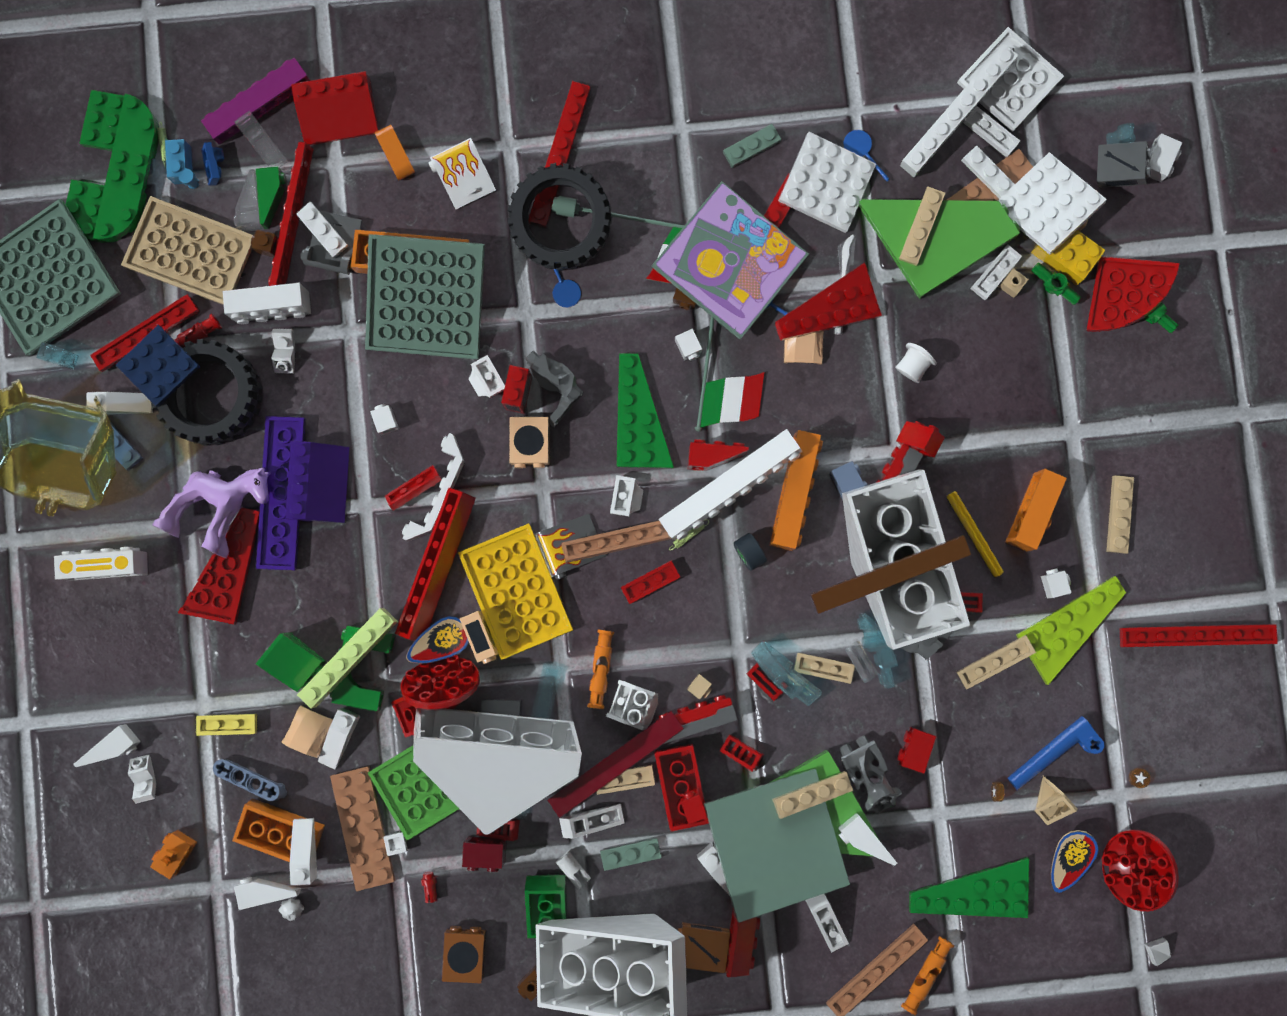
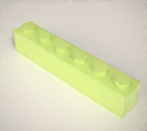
(347, 658)

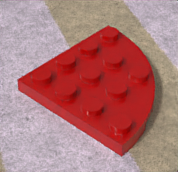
(1128, 291)

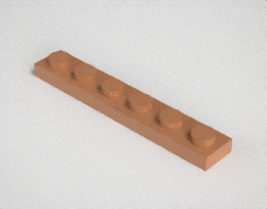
(614, 541)
(877, 971)

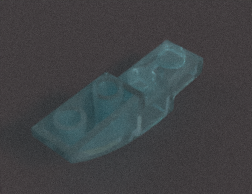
(874, 641)
(780, 671)

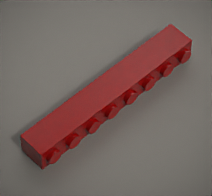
(435, 564)

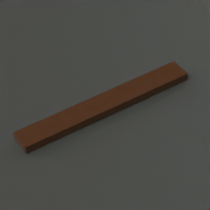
(890, 574)

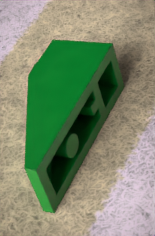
(270, 191)

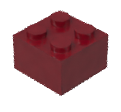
(484, 853)

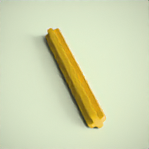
(975, 534)

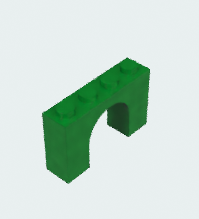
(351, 693)

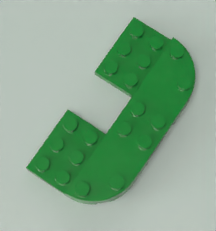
(131, 133)

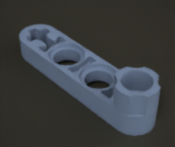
(247, 781)

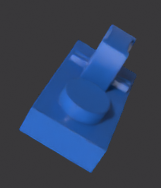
(211, 156)

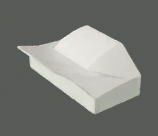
(485, 378)
(626, 496)

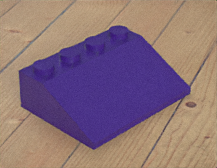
(317, 482)

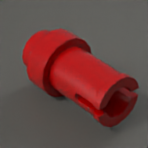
(429, 882)

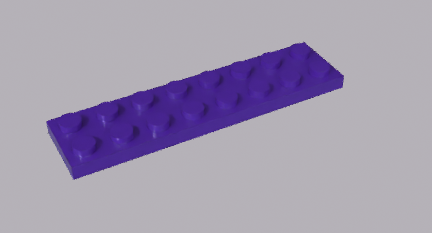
(276, 536)

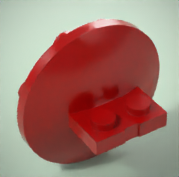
(440, 683)
(1140, 870)

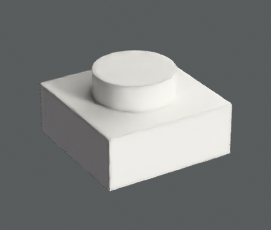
(395, 843)

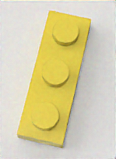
(226, 724)

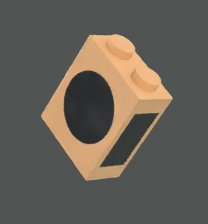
(529, 441)
(479, 637)

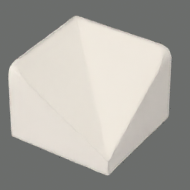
(1158, 951)

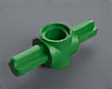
(1063, 290)
(1158, 315)

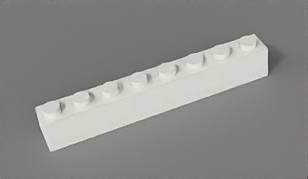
(959, 110)
(730, 485)

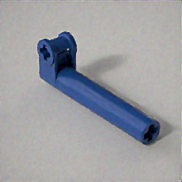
(1077, 732)

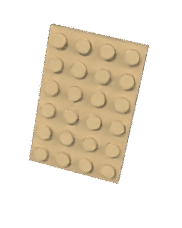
(188, 250)

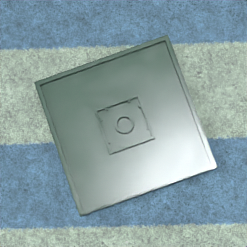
(771, 858)

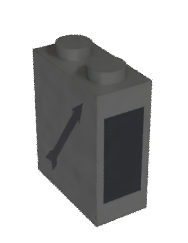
(1123, 164)

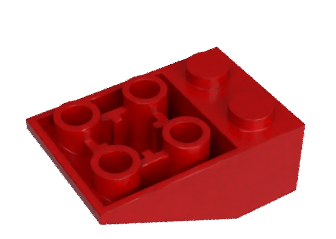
(708, 456)

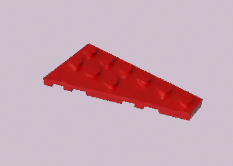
(840, 304)
(223, 580)

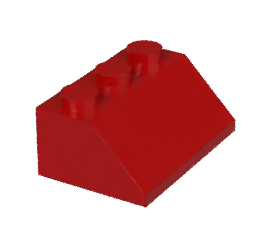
(741, 946)

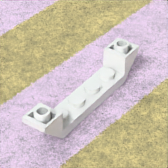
(450, 446)

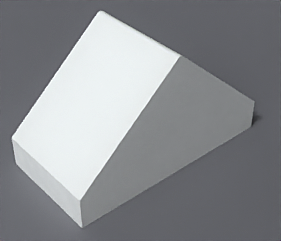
(889, 524)
(494, 761)
(611, 966)

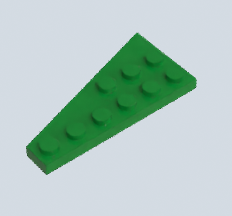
(638, 430)
(987, 892)

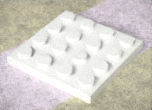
(1022, 84)
(827, 182)
(1051, 203)

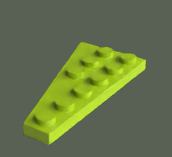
(1066, 629)

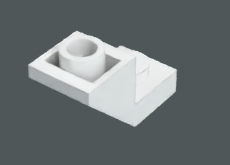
(284, 352)
(143, 777)

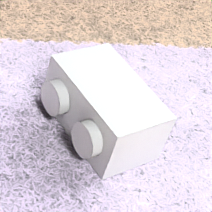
(1164, 153)

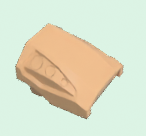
(804, 349)
(307, 732)

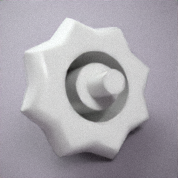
(291, 909)

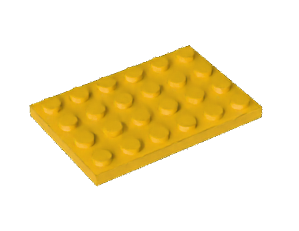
(515, 591)

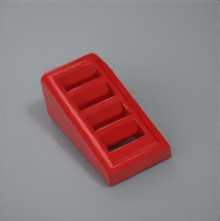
(759, 756)
(513, 833)

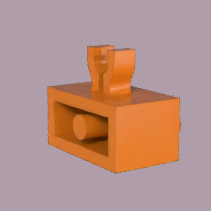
(173, 854)

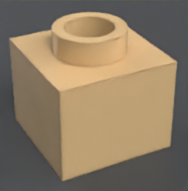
(1009, 287)
(700, 687)

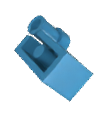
(179, 163)

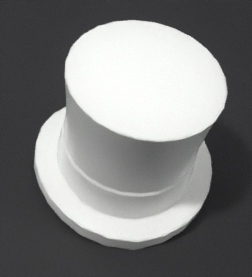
(915, 362)

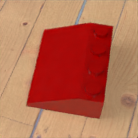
(335, 108)

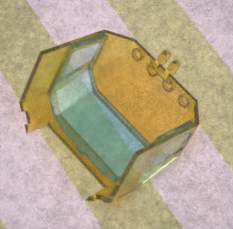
(54, 450)

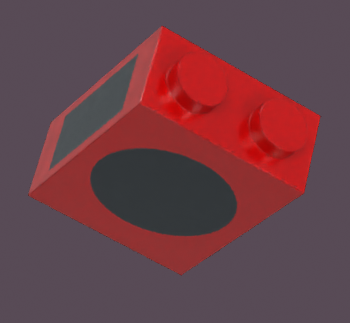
(517, 389)

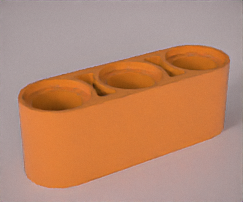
(394, 152)

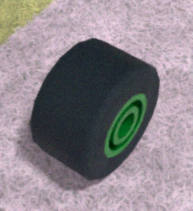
(750, 551)

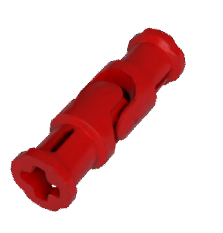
(198, 331)

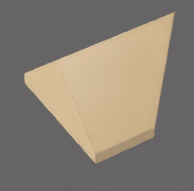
(1053, 803)

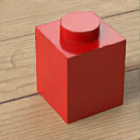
(693, 807)

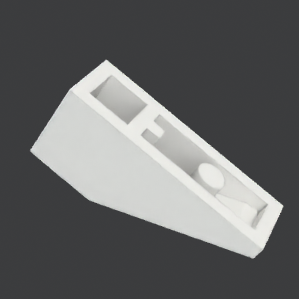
(121, 402)
(338, 737)
(117, 743)
(591, 821)
(862, 838)
(303, 852)
(710, 860)
(261, 891)
(827, 922)

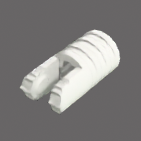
(570, 866)

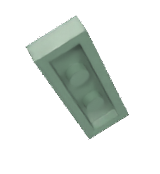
(752, 145)
(630, 854)

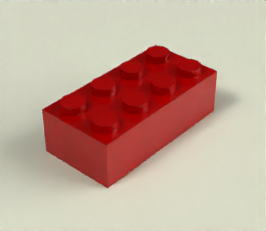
(678, 776)

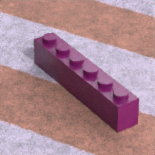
(259, 99)

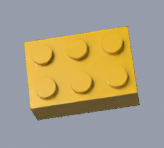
(1073, 257)

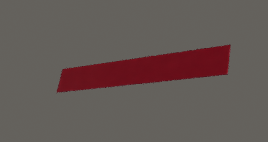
(615, 764)

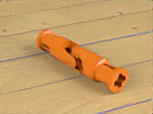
(599, 682)
(929, 972)

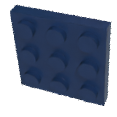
(158, 365)

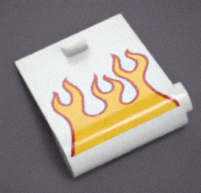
(462, 173)

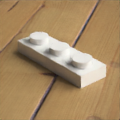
(991, 131)
(987, 172)
(322, 229)
(996, 272)

